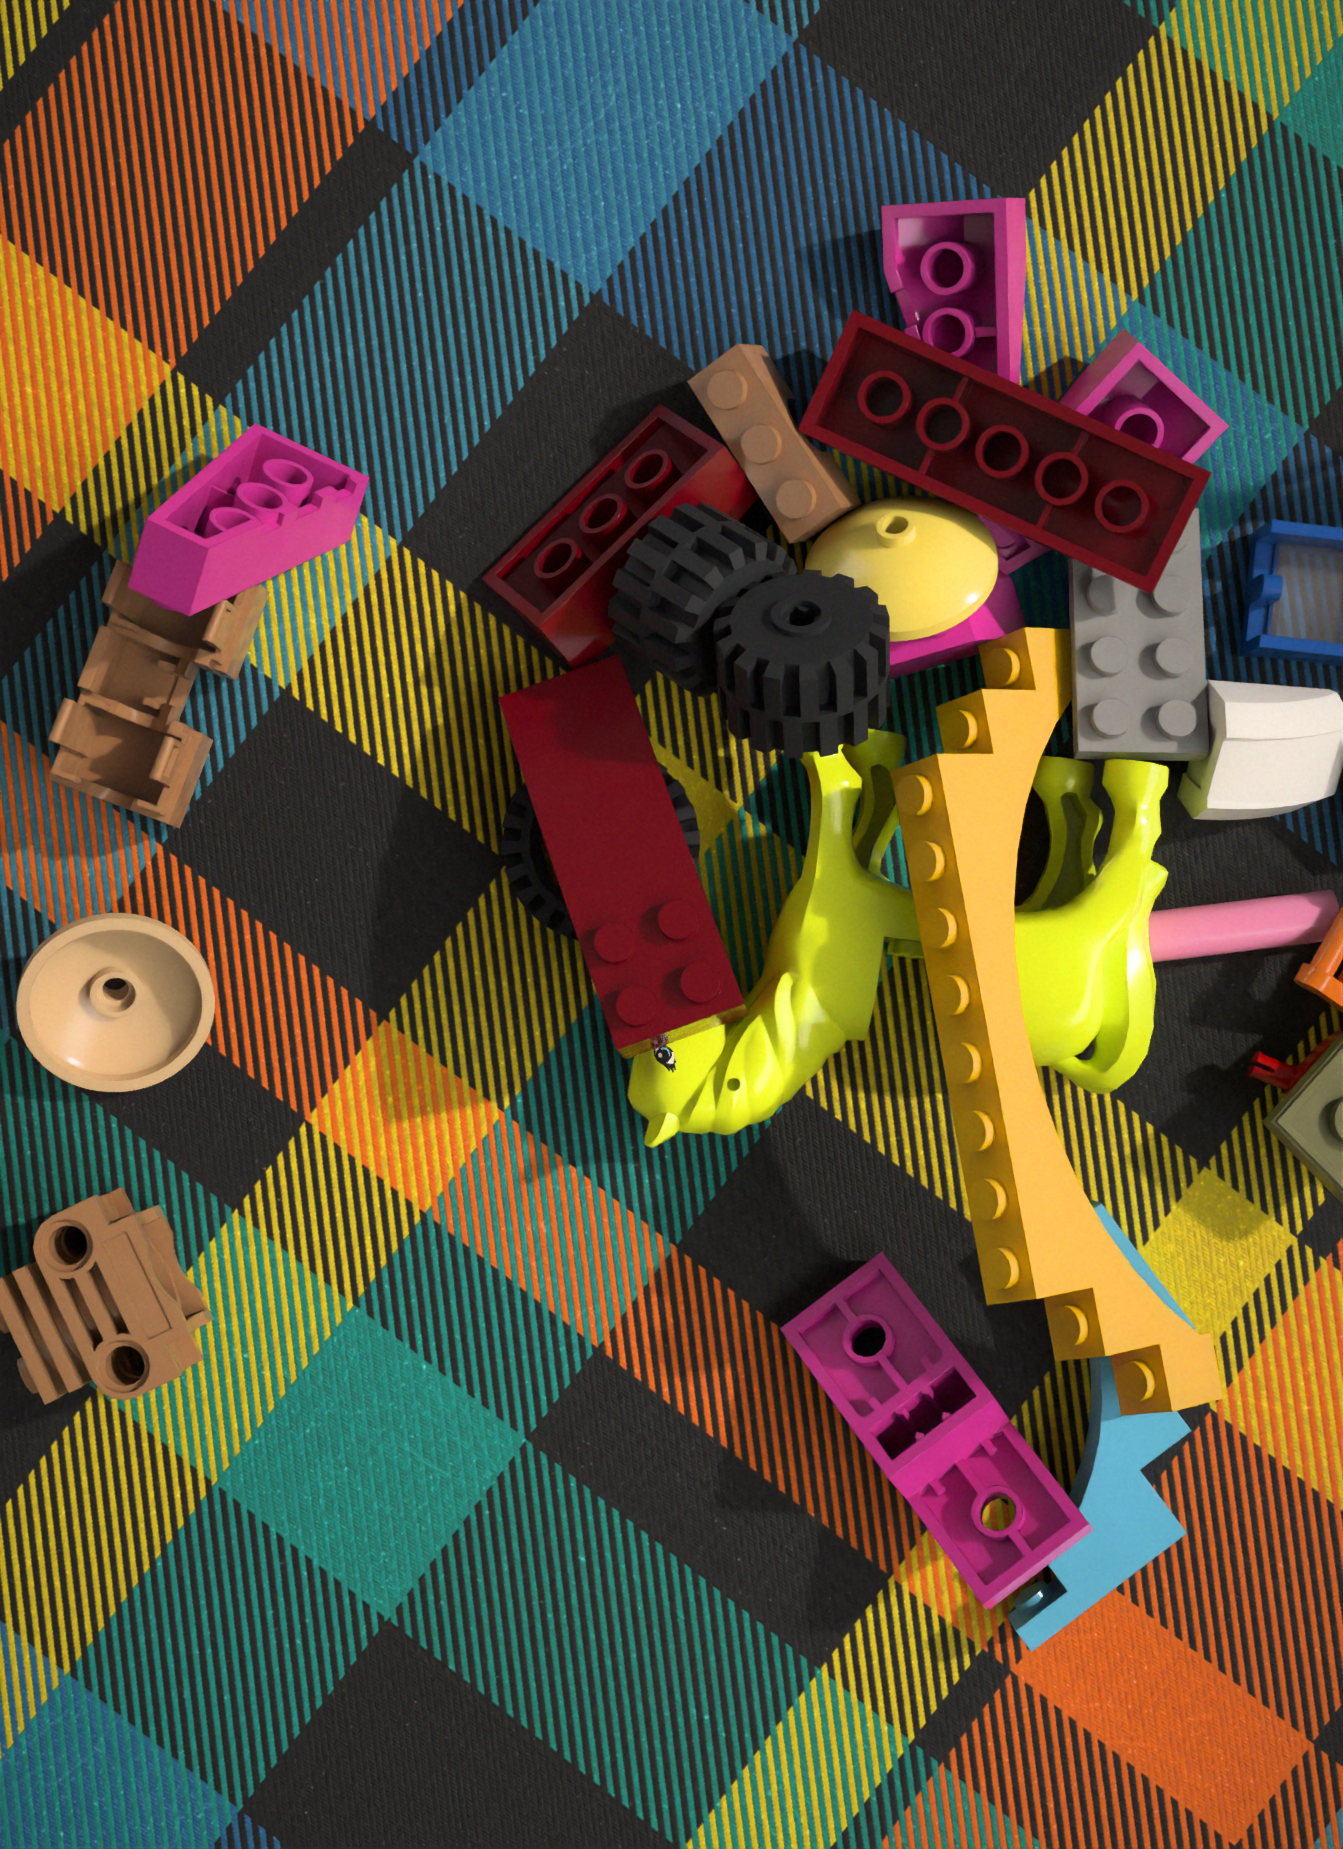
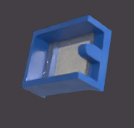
(1294, 594)

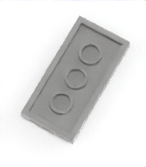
(1140, 661)

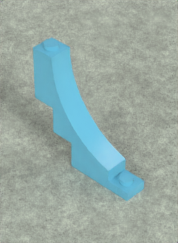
(1110, 1492)

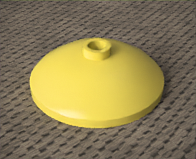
(918, 555)

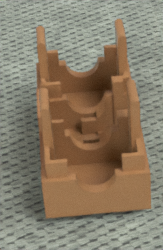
(126, 728)

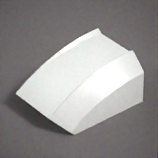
(1266, 751)

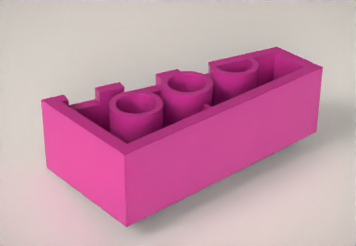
(245, 521)

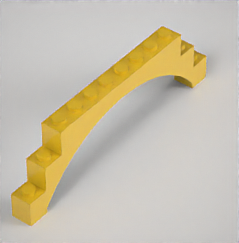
(1025, 1203)

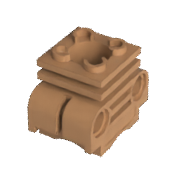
(85, 1310)

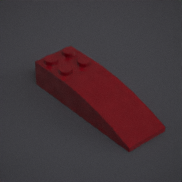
(1003, 452)
(621, 858)

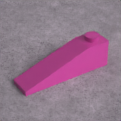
(1136, 396)

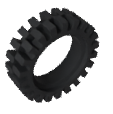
(527, 868)

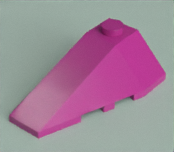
(961, 277)

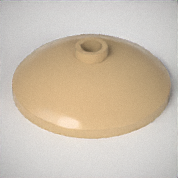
(120, 1035)

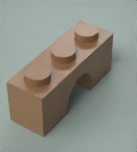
(752, 414)

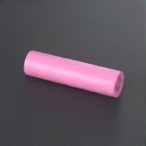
(1241, 925)

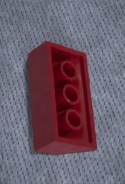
(566, 564)

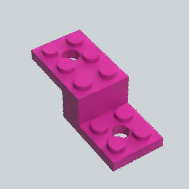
(936, 1430)

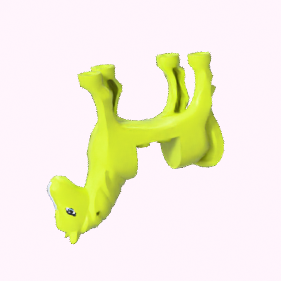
(1076, 945)

